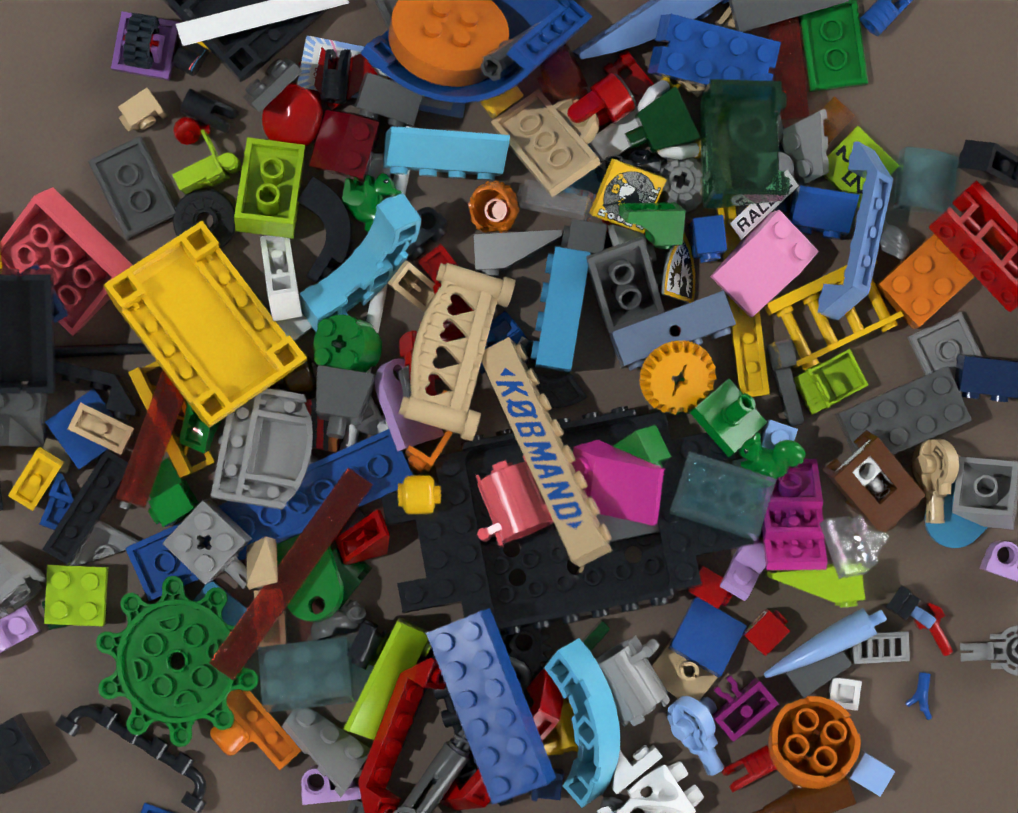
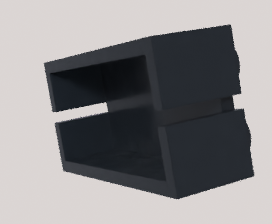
(27, 331)

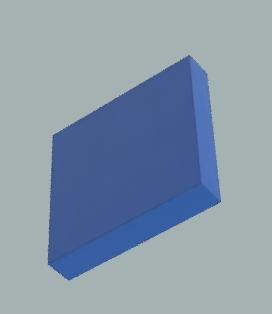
(77, 447)
(707, 637)

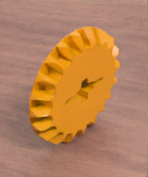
(670, 360)

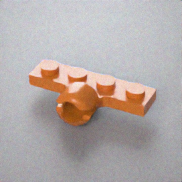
(254, 725)

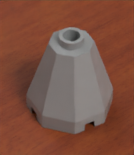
(18, 581)

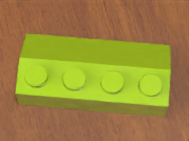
(399, 654)

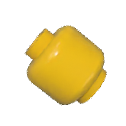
(418, 494)

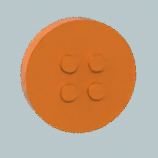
(446, 38)

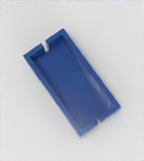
(709, 51)

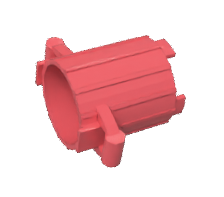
(512, 503)

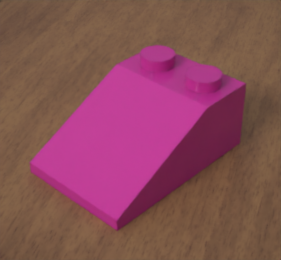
(620, 482)

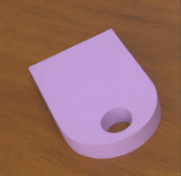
(390, 395)

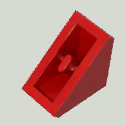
(364, 540)

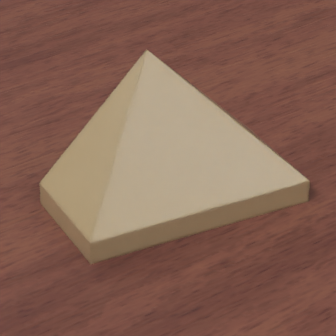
(262, 562)

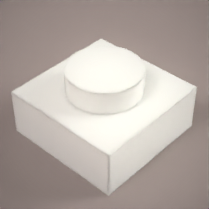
(845, 692)

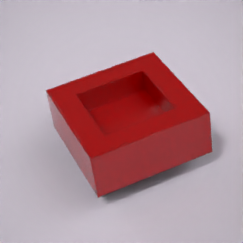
(432, 261)

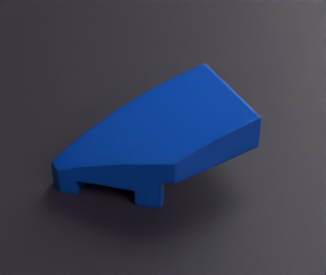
(58, 504)

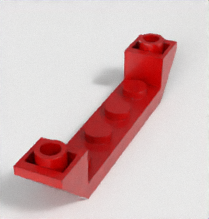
(546, 715)
(392, 734)

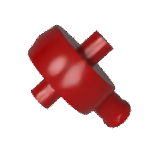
(188, 130)

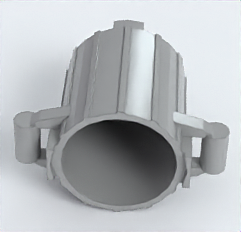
(633, 679)

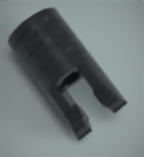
(334, 81)
(203, 107)

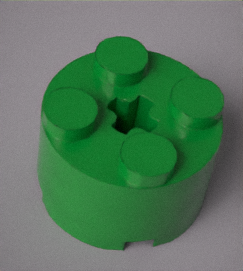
(347, 344)

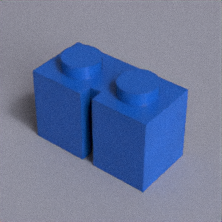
(708, 238)

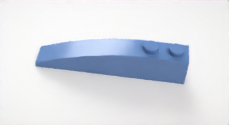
(642, 25)

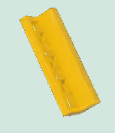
(175, 451)

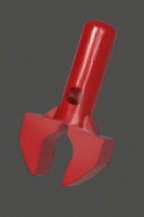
(936, 630)

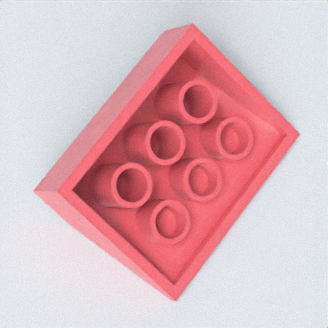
(63, 240)

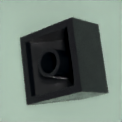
(19, 753)

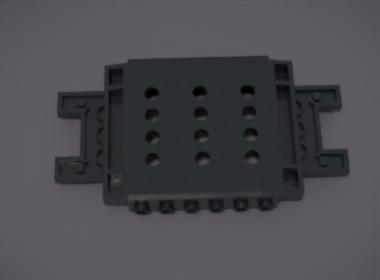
(478, 572)

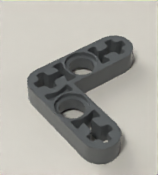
(781, 358)

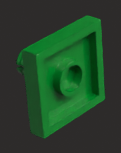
(729, 417)

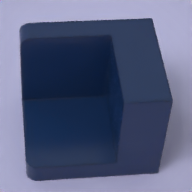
(551, 790)

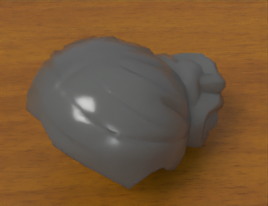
(895, 242)
(343, 621)

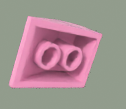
(764, 263)

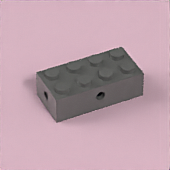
(907, 412)

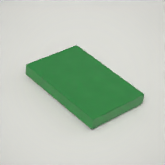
(833, 47)

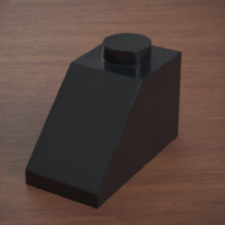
(989, 162)

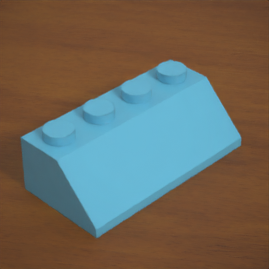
(445, 152)

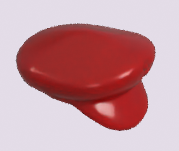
(293, 115)

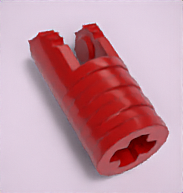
(757, 764)

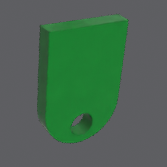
(321, 583)

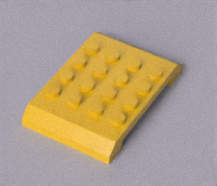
(204, 324)

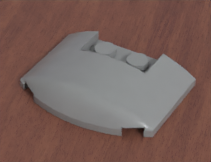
(264, 450)

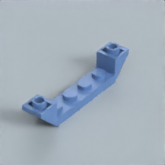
(839, 299)

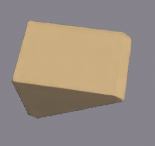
(413, 286)

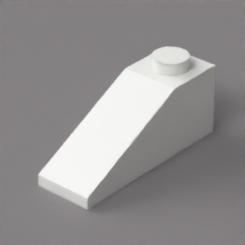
(280, 278)

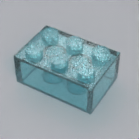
(723, 496)
(306, 674)

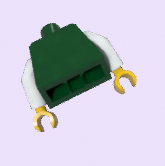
(665, 123)

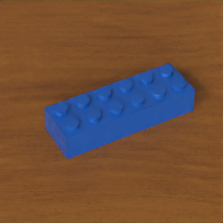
(491, 706)

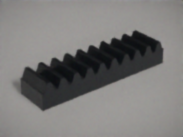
(87, 508)

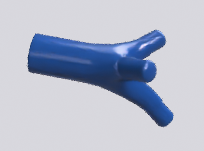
(921, 694)

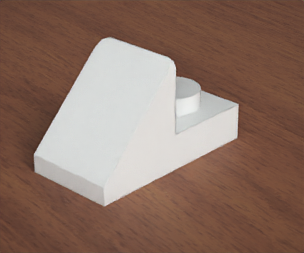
(628, 771)

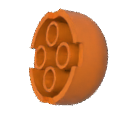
(821, 729)

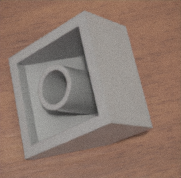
(987, 492)

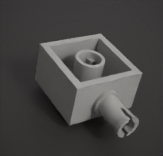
(226, 543)

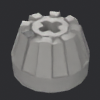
(682, 182)

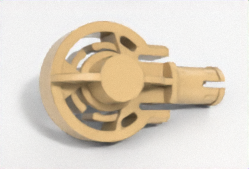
(935, 474)

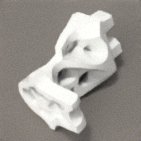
(666, 794)

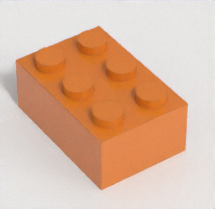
(924, 281)

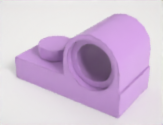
(1006, 569)
(744, 570)
(16, 628)
(326, 793)

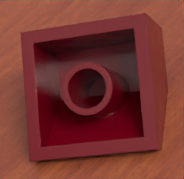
(345, 144)

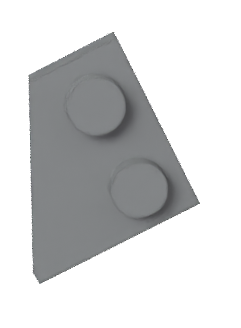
(807, 147)

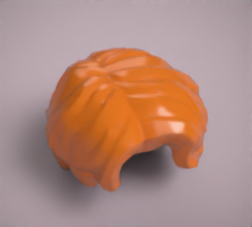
(493, 207)

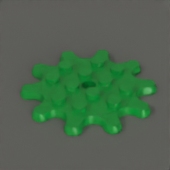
(145, 665)

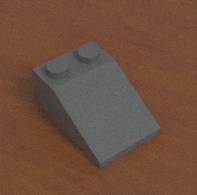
(624, 284)

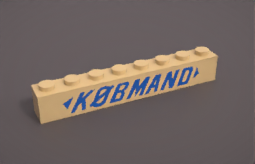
(545, 453)

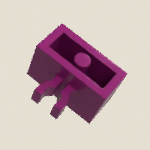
(744, 708)

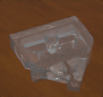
(852, 545)

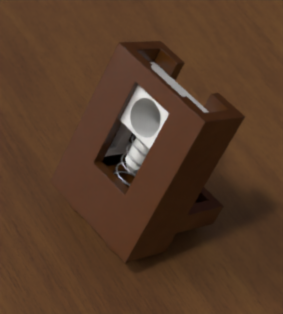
(881, 490)

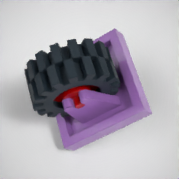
(145, 45)

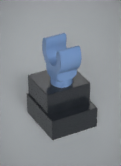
(905, 605)

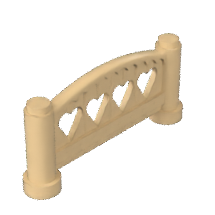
(451, 409)

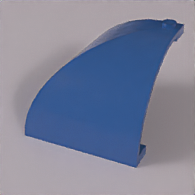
(557, 24)

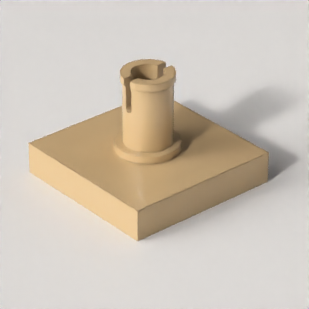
(681, 675)

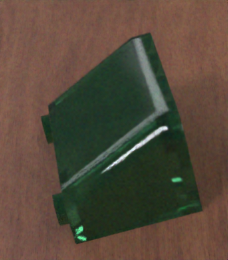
(741, 143)

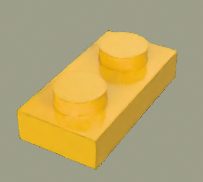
(36, 478)

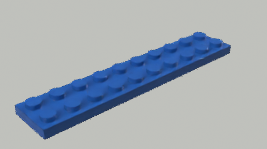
(372, 458)

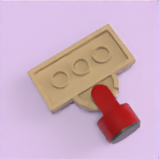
(556, 137)

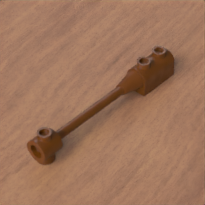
(813, 800)

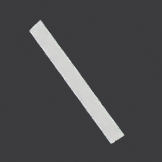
(249, 17)

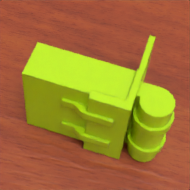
(207, 171)
(830, 381)

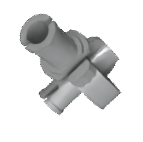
(995, 651)

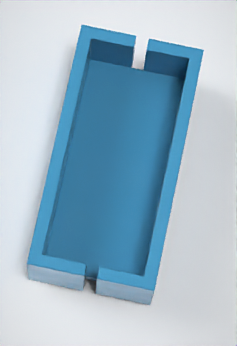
(562, 309)

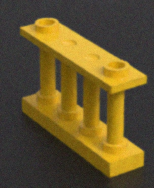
(809, 295)

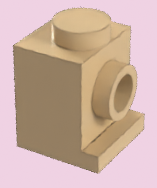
(141, 111)

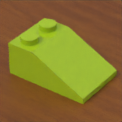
(269, 188)
(823, 583)

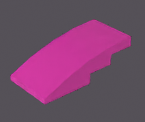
(792, 521)

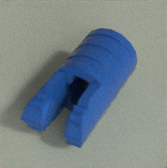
(882, 14)

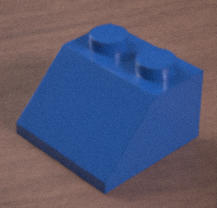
(822, 211)

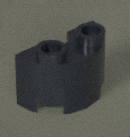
(368, 645)

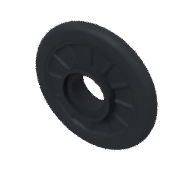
(209, 202)

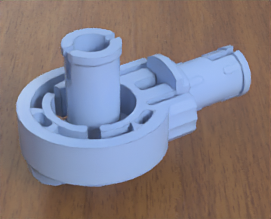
(698, 740)

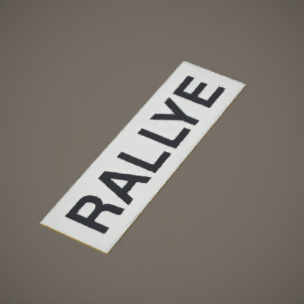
(755, 213)

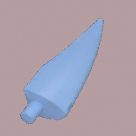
(834, 639)

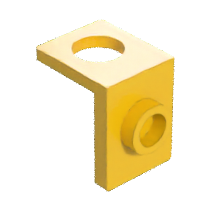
(498, 104)

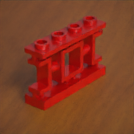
(963, 236)

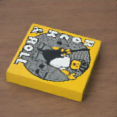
(625, 185)

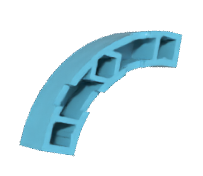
(369, 266)
(593, 721)

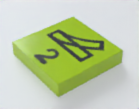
(839, 174)

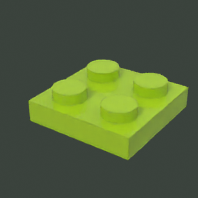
(76, 595)

